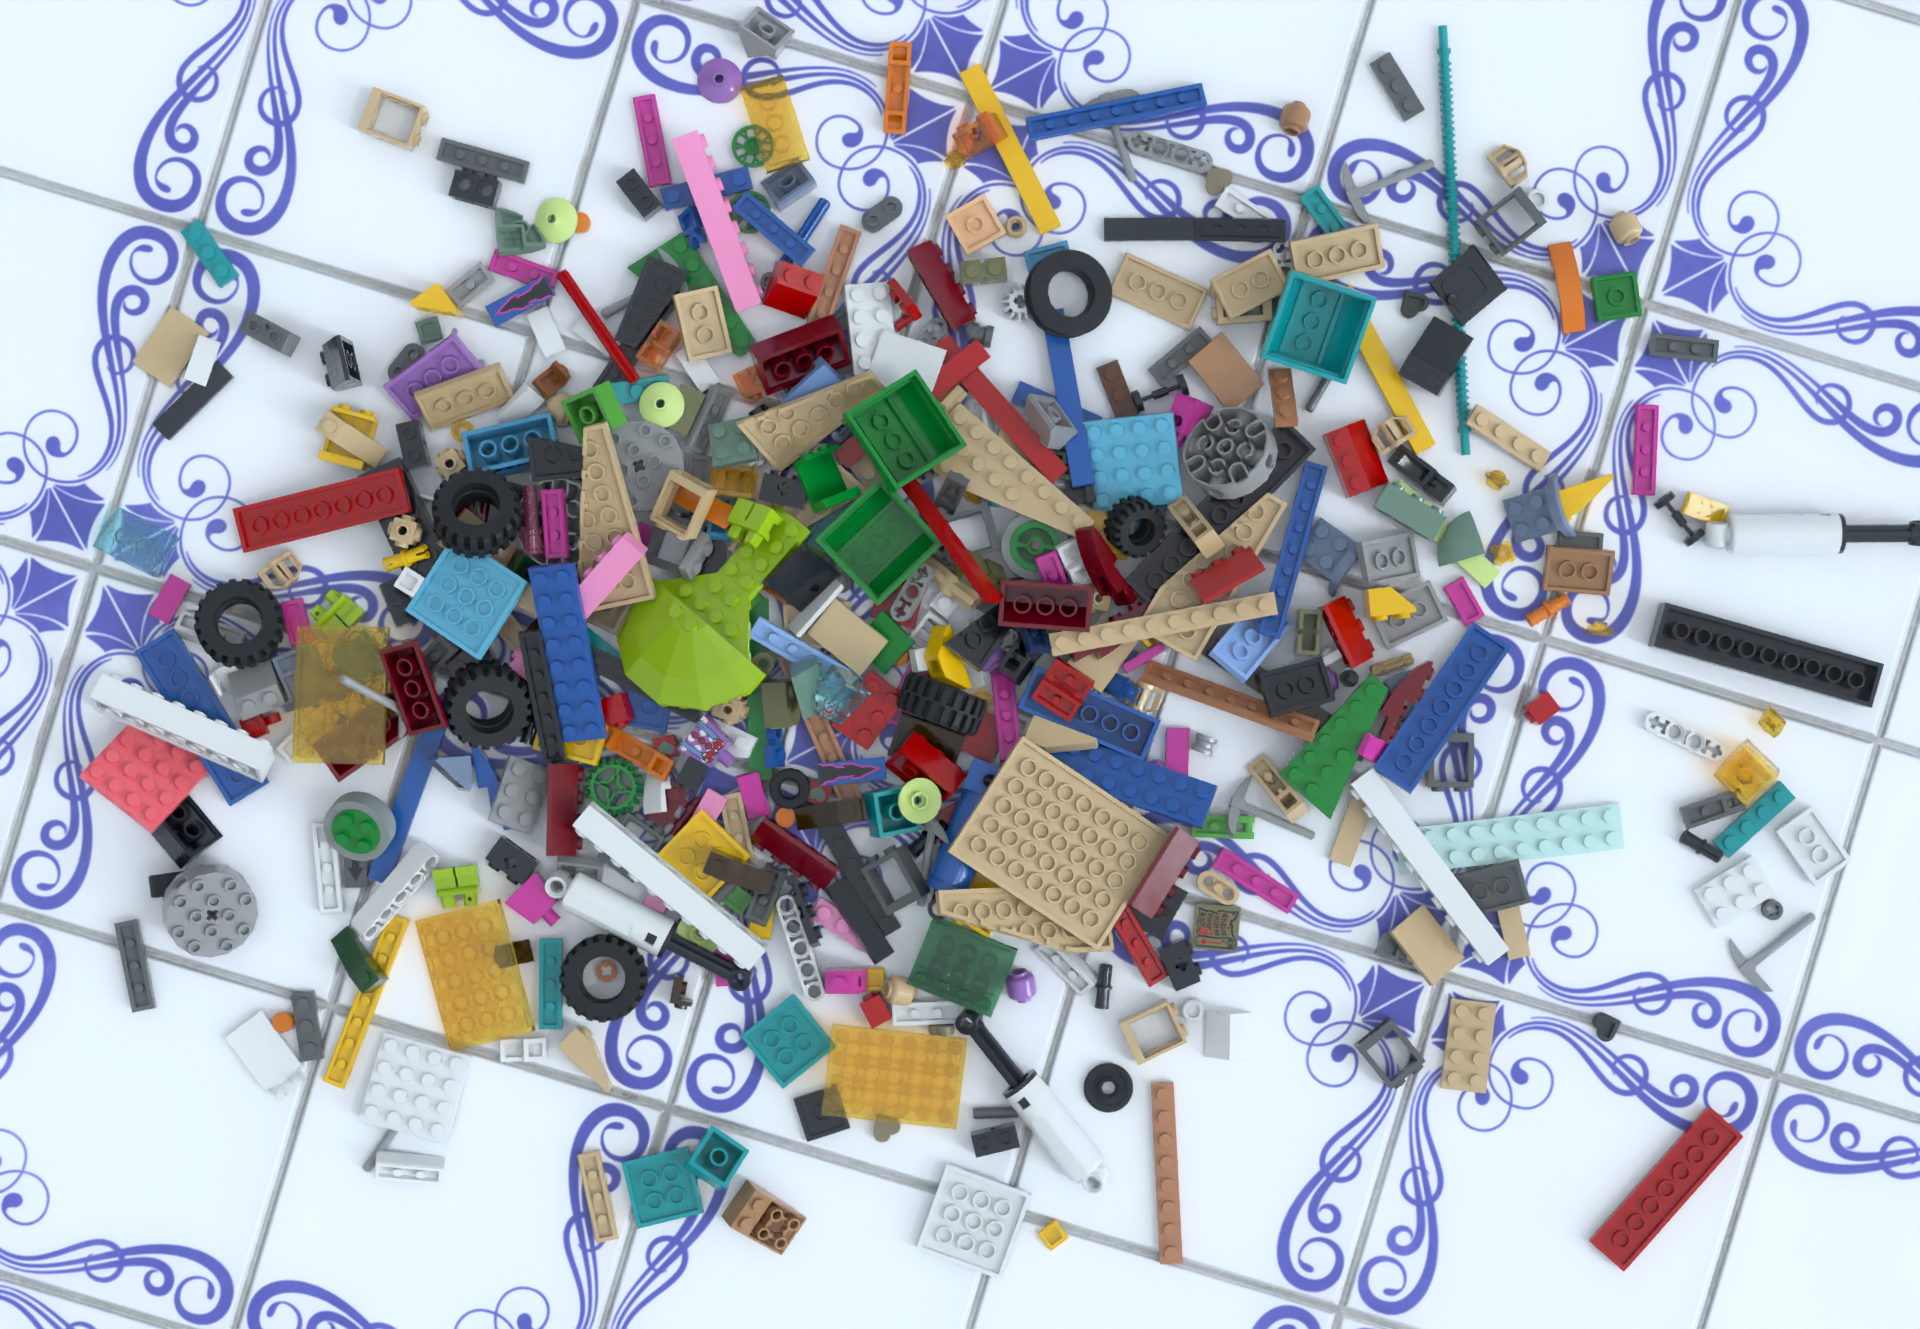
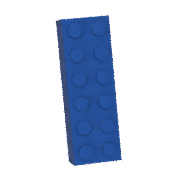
(1099, 717)

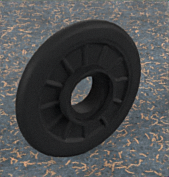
(1108, 1073)

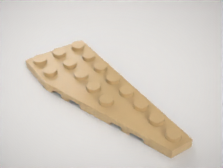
(1007, 478)
(605, 514)
(1176, 593)
(1006, 914)

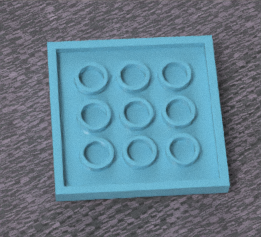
(1135, 459)
(467, 599)

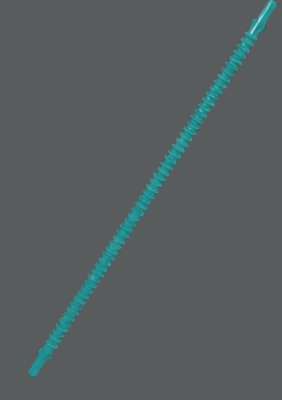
(1452, 214)

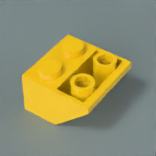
(1383, 602)

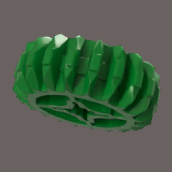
(599, 782)

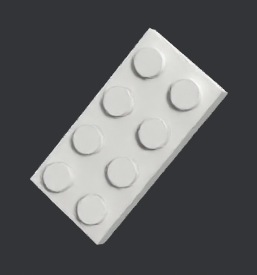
(867, 315)

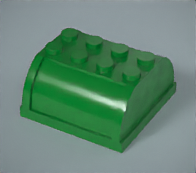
(903, 431)
(879, 541)

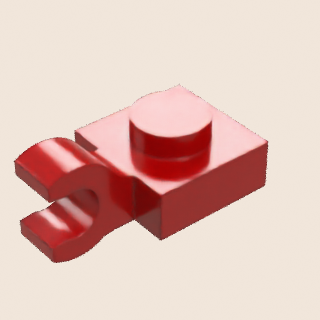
(258, 725)

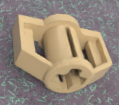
(1509, 165)
(1394, 442)
(274, 567)
(1144, 697)

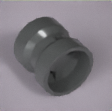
(982, 334)

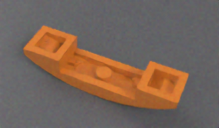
(897, 87)
(1568, 287)
(639, 753)

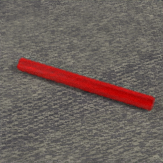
(598, 326)

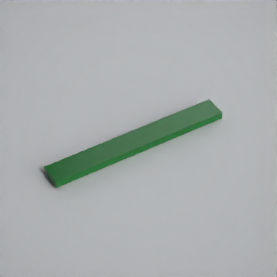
(756, 715)

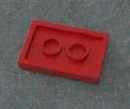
(873, 714)

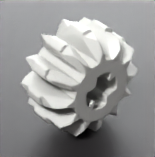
(1013, 306)

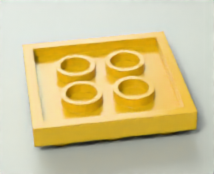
(692, 846)

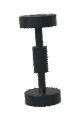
(1159, 393)
(1679, 519)

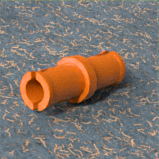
(1547, 609)

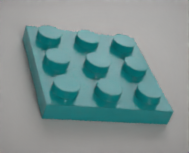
(787, 1040)
(662, 1187)

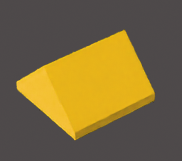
(436, 301)

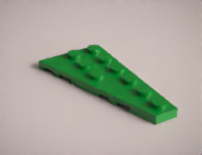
(700, 278)
(1326, 763)

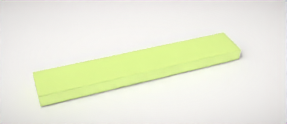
(1477, 567)

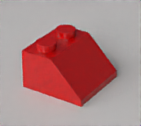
(792, 289)

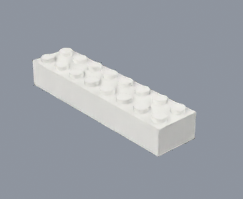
(182, 727)

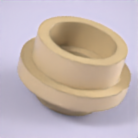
(1018, 220)

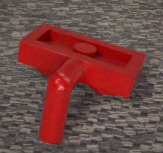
(907, 305)

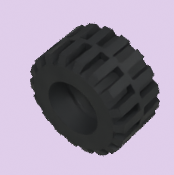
(1145, 537)

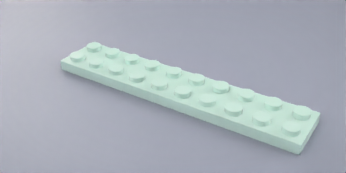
(1525, 836)

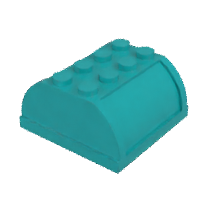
(1318, 326)

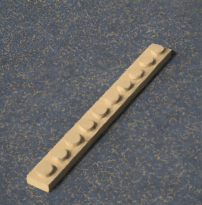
(1164, 623)

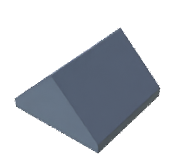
(789, 185)
(454, 768)

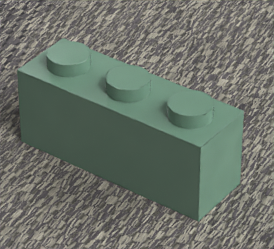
(1409, 511)

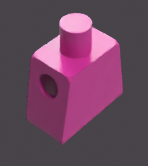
(1187, 413)
(533, 901)
(845, 980)

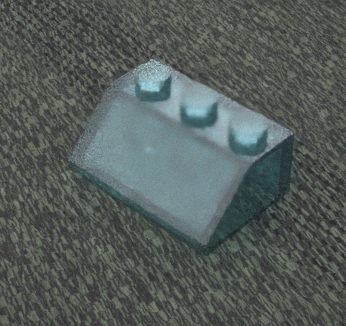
(136, 542)

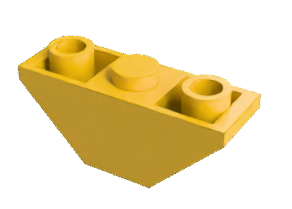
(941, 662)

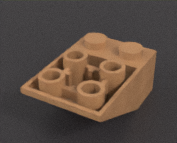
(763, 1217)

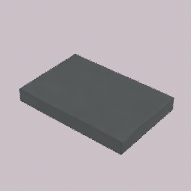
(1496, 886)

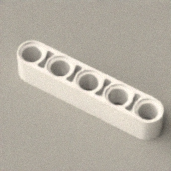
(395, 891)
(800, 958)

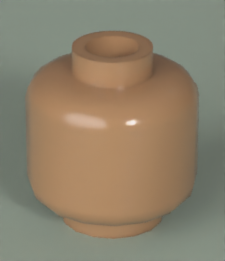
(1294, 118)

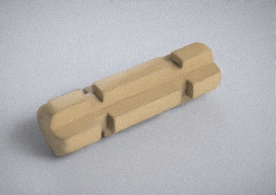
(1392, 664)

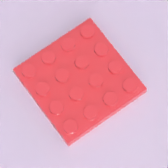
(144, 776)

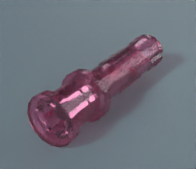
(532, 531)

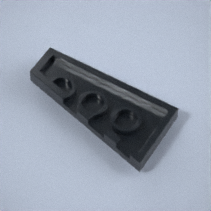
(649, 299)

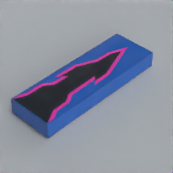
(520, 300)
(851, 771)

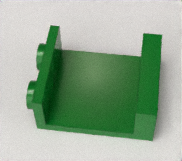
(822, 478)

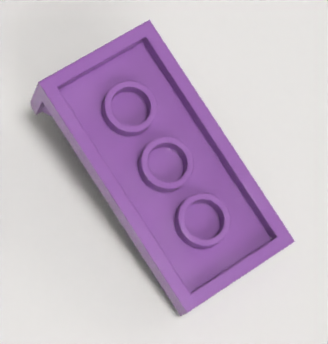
(439, 364)

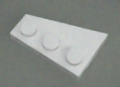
(742, 743)

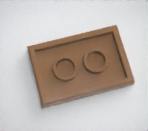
(1225, 371)
(1578, 570)

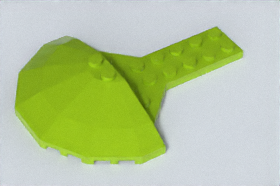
(696, 635)

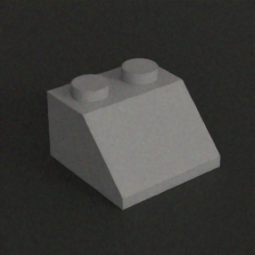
(1049, 421)
(257, 689)

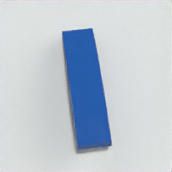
(486, 774)

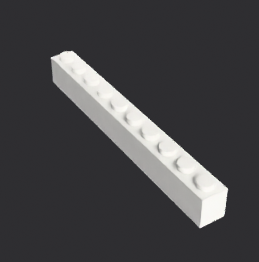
(1428, 865)
(670, 885)

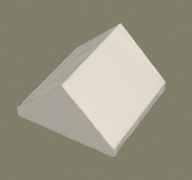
(1227, 1035)

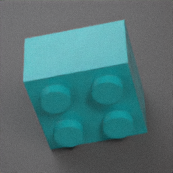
(884, 813)
(716, 1158)

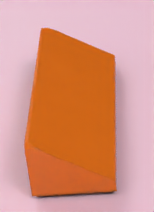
(717, 513)

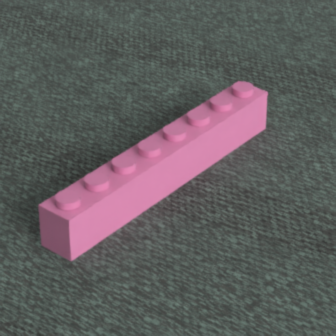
(717, 221)
(601, 580)

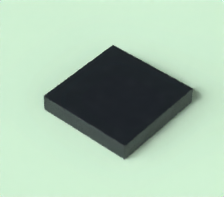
(813, 1123)

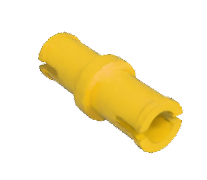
(406, 558)

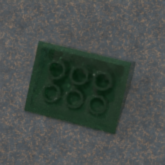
(962, 966)

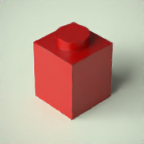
(1540, 708)
(617, 710)
(875, 1009)

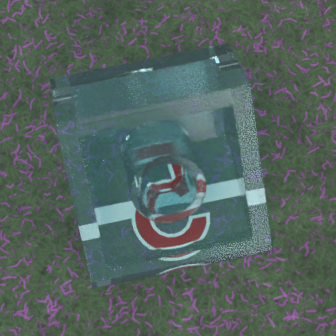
(839, 694)

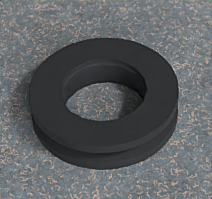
(1096, 283)

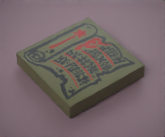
(1216, 927)

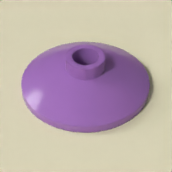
(724, 91)

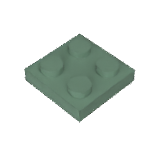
(730, 445)

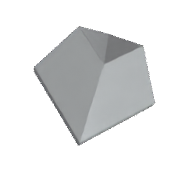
(764, 34)

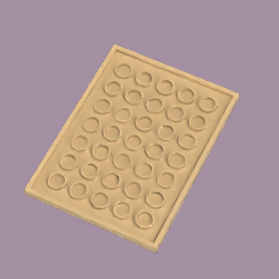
(1058, 843)

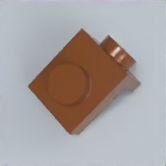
(552, 379)

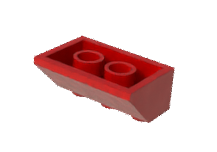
(1355, 458)
(1225, 574)
(1346, 631)
(921, 760)

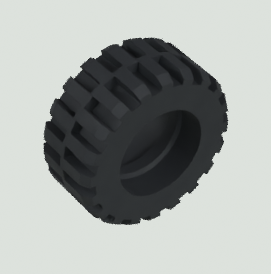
(473, 487)
(233, 594)
(941, 704)
(493, 730)
(578, 996)

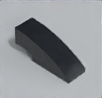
(1422, 475)

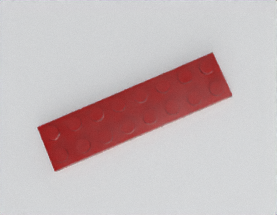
(322, 510)
(1666, 1188)

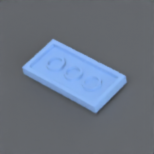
(1244, 649)

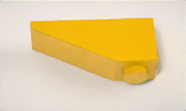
(1578, 496)

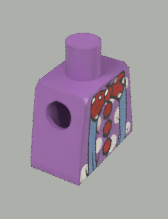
(708, 743)

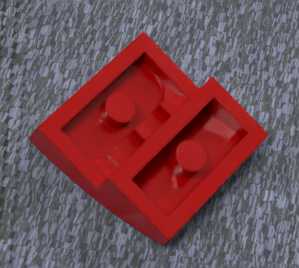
(1063, 689)

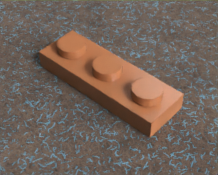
(1282, 397)

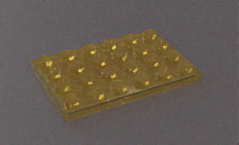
(330, 718)
(475, 975)
(894, 1076)

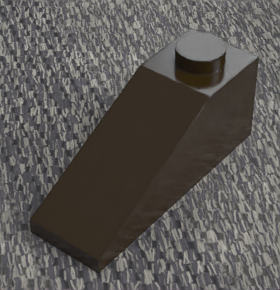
(830, 814)
(738, 871)

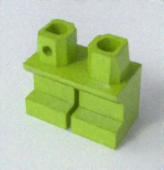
(752, 520)
(342, 608)
(457, 881)

